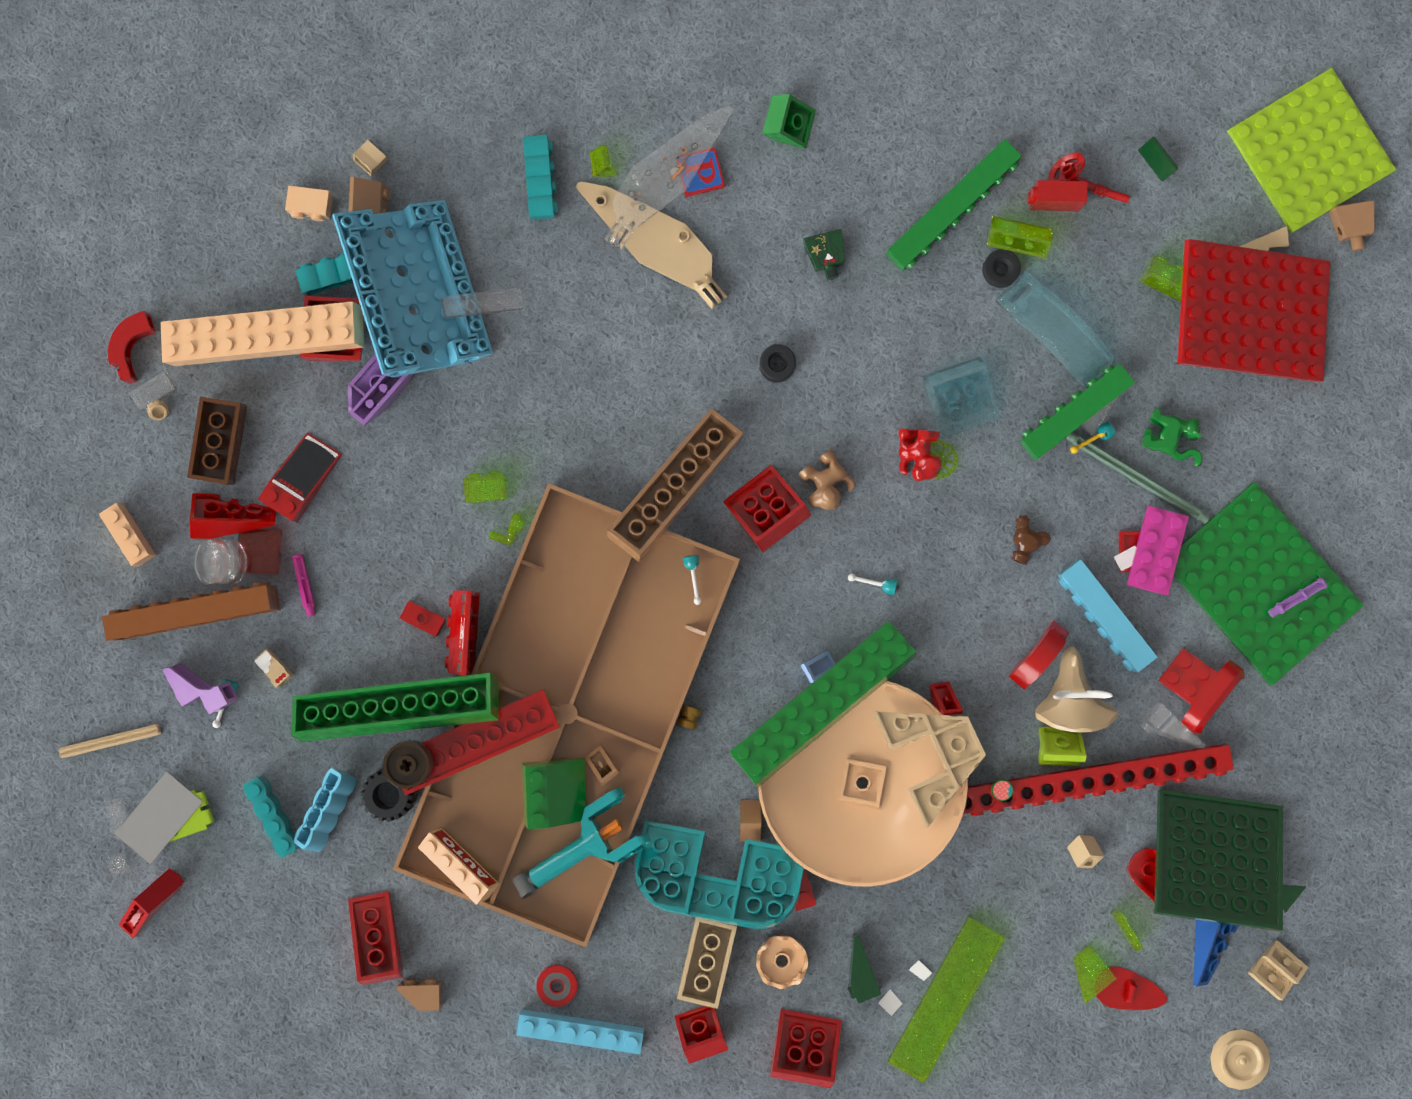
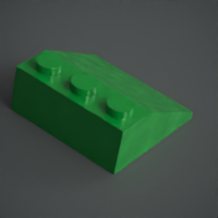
(553, 792)

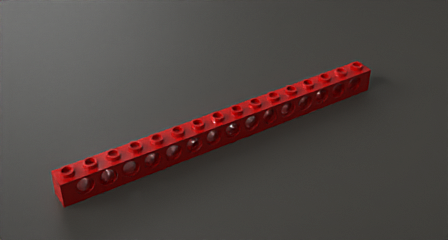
(1220, 765)

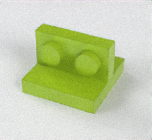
(1060, 747)

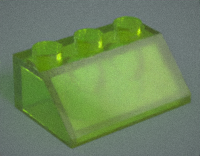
(1163, 277)

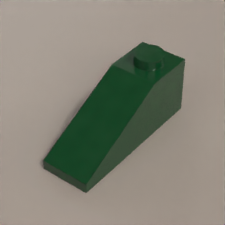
(861, 976)

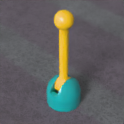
(1105, 431)

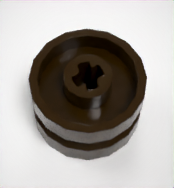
(399, 773)

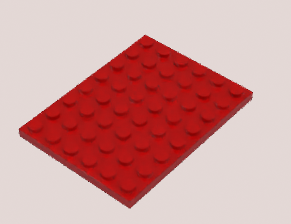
(1253, 311)

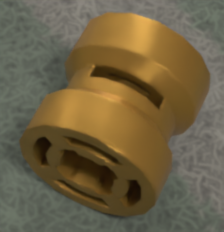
(689, 717)

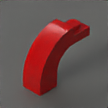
(122, 341)
(1040, 656)

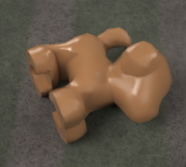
(827, 495)

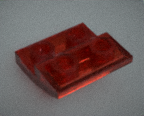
(262, 550)

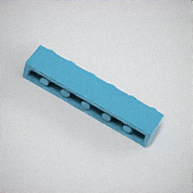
(1107, 616)
(580, 1031)

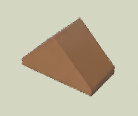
(602, 765)
(750, 820)

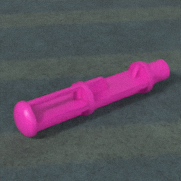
(303, 583)

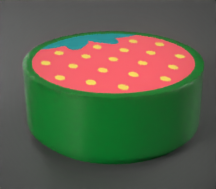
(1002, 790)

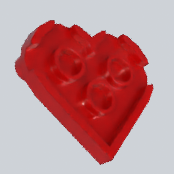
(1142, 870)

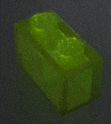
(485, 488)

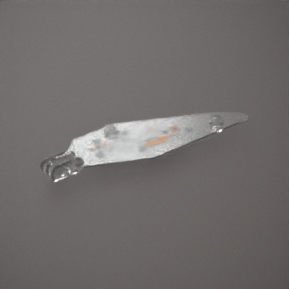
(664, 175)

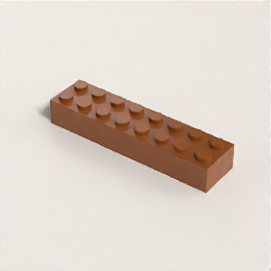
(187, 613)

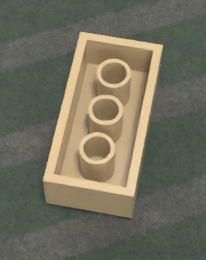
(706, 962)

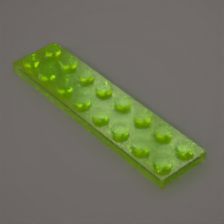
(946, 999)

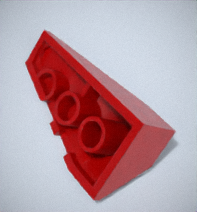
(219, 518)

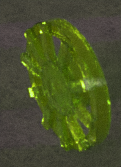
(943, 457)

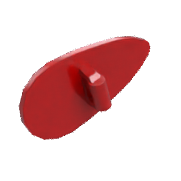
(1131, 992)

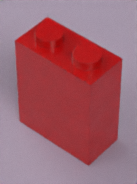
(1057, 195)

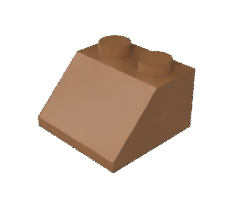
(368, 195)

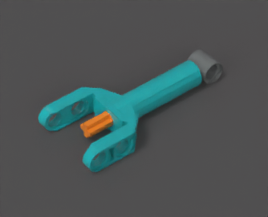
(592, 842)

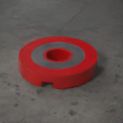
(550, 996)

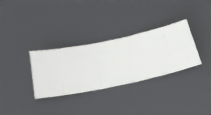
(890, 1001)

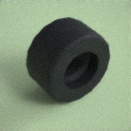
(782, 351)

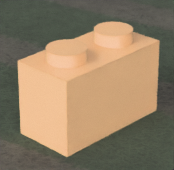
(309, 203)

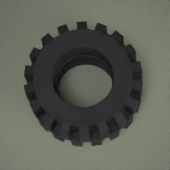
(376, 807)

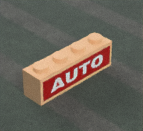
(458, 865)

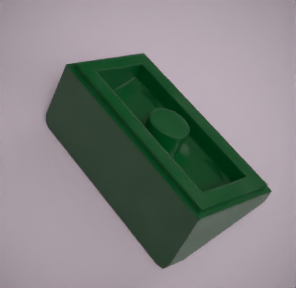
(1158, 159)

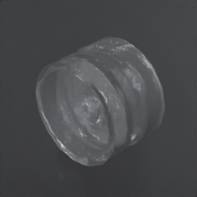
(220, 562)

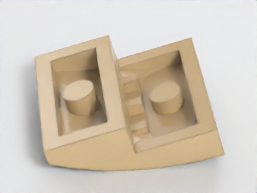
(1278, 970)

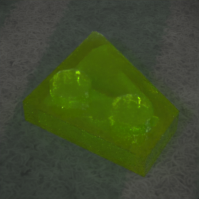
(1091, 973)

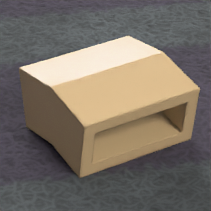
(369, 158)

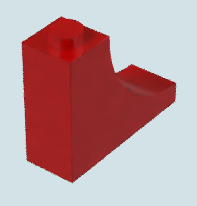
(150, 902)

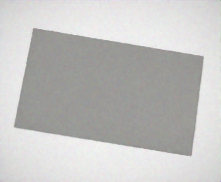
(158, 817)

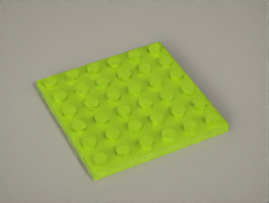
(1311, 150)

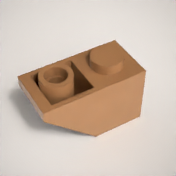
(422, 995)

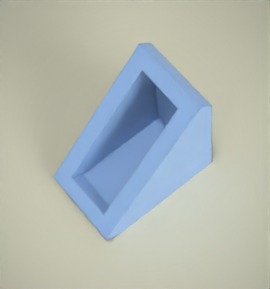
(817, 666)

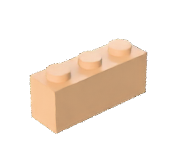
(127, 534)

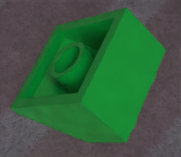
(789, 120)

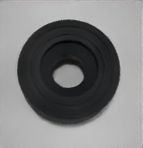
(1001, 280)

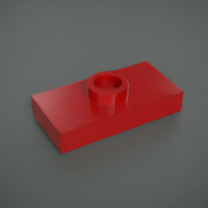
(422, 618)

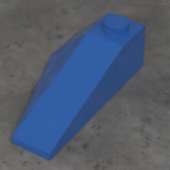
(1209, 943)

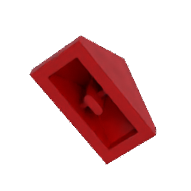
(944, 699)

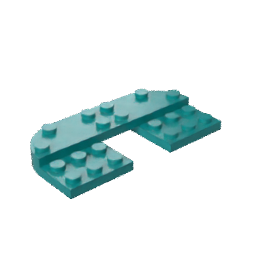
(759, 899)

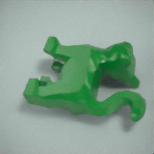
(1169, 436)

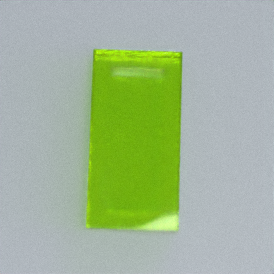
(1126, 930)

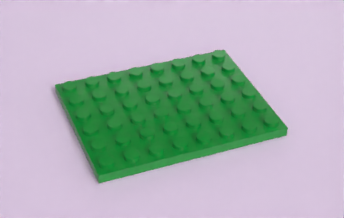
(1246, 565)

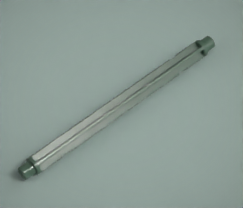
(1139, 478)

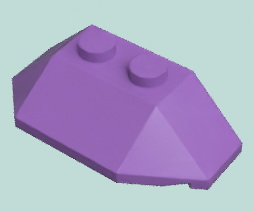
(372, 392)

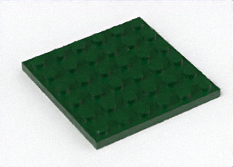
(1219, 860)

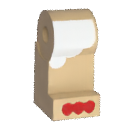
(273, 668)

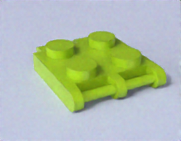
(199, 819)

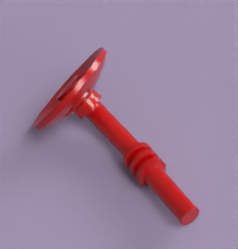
(1071, 173)

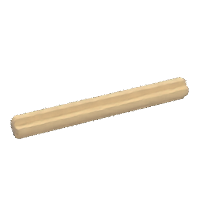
(109, 741)

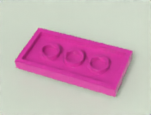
(1157, 550)

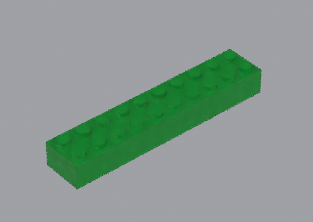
(823, 704)
(395, 707)

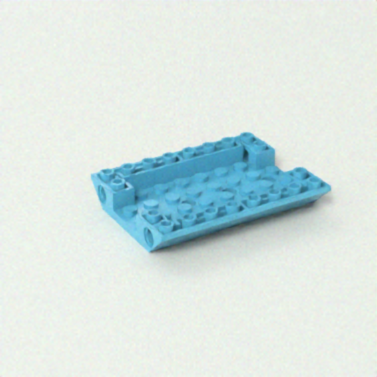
(433, 268)

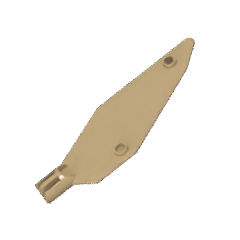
(662, 245)

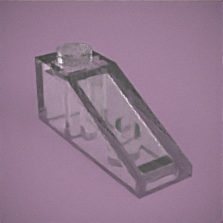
(1164, 723)

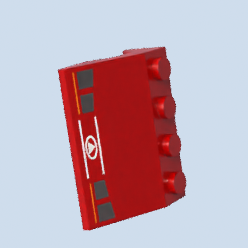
(463, 632)

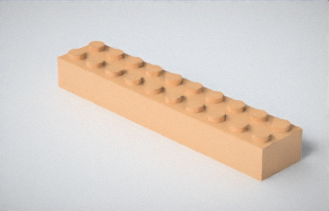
(262, 334)

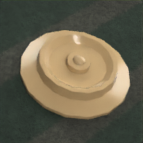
(1240, 1059)

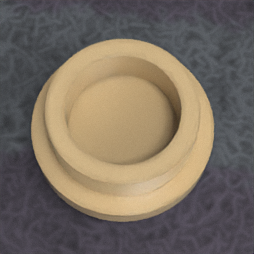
(157, 410)

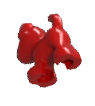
(926, 465)

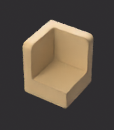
(1085, 851)

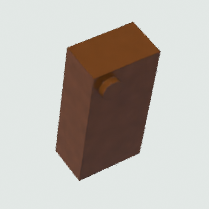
(217, 441)

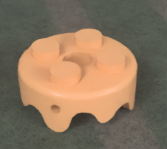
(786, 975)

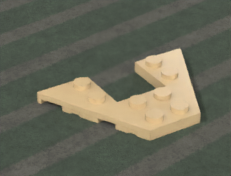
(956, 747)

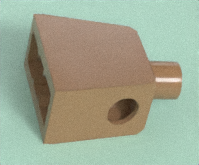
(1353, 223)

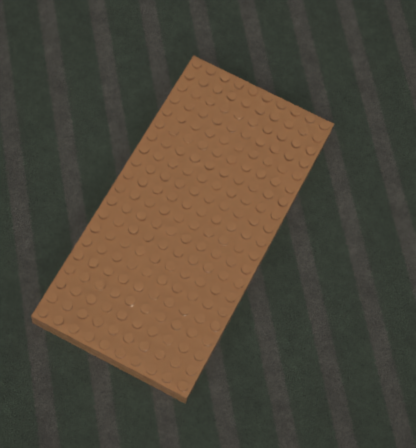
(615, 660)

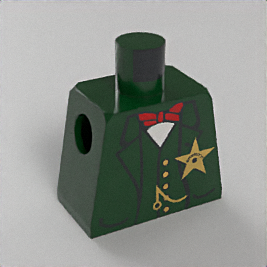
(826, 252)

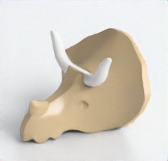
(1072, 702)

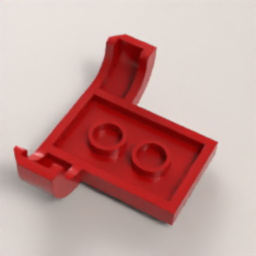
(1200, 687)

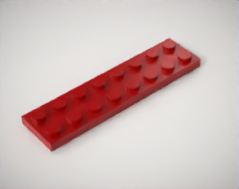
(483, 740)

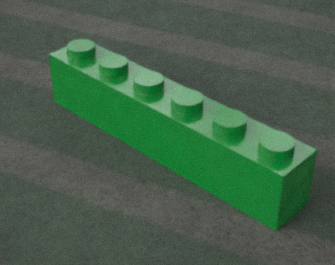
(1076, 412)

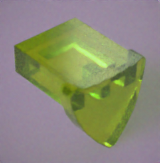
(601, 163)

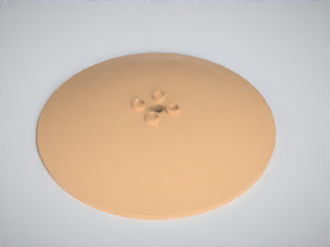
(855, 832)

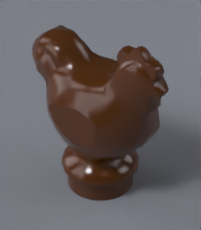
(1027, 540)

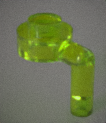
(516, 524)

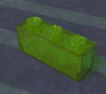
(1019, 237)

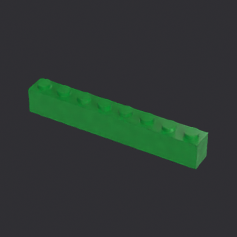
(953, 205)

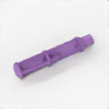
(1298, 597)

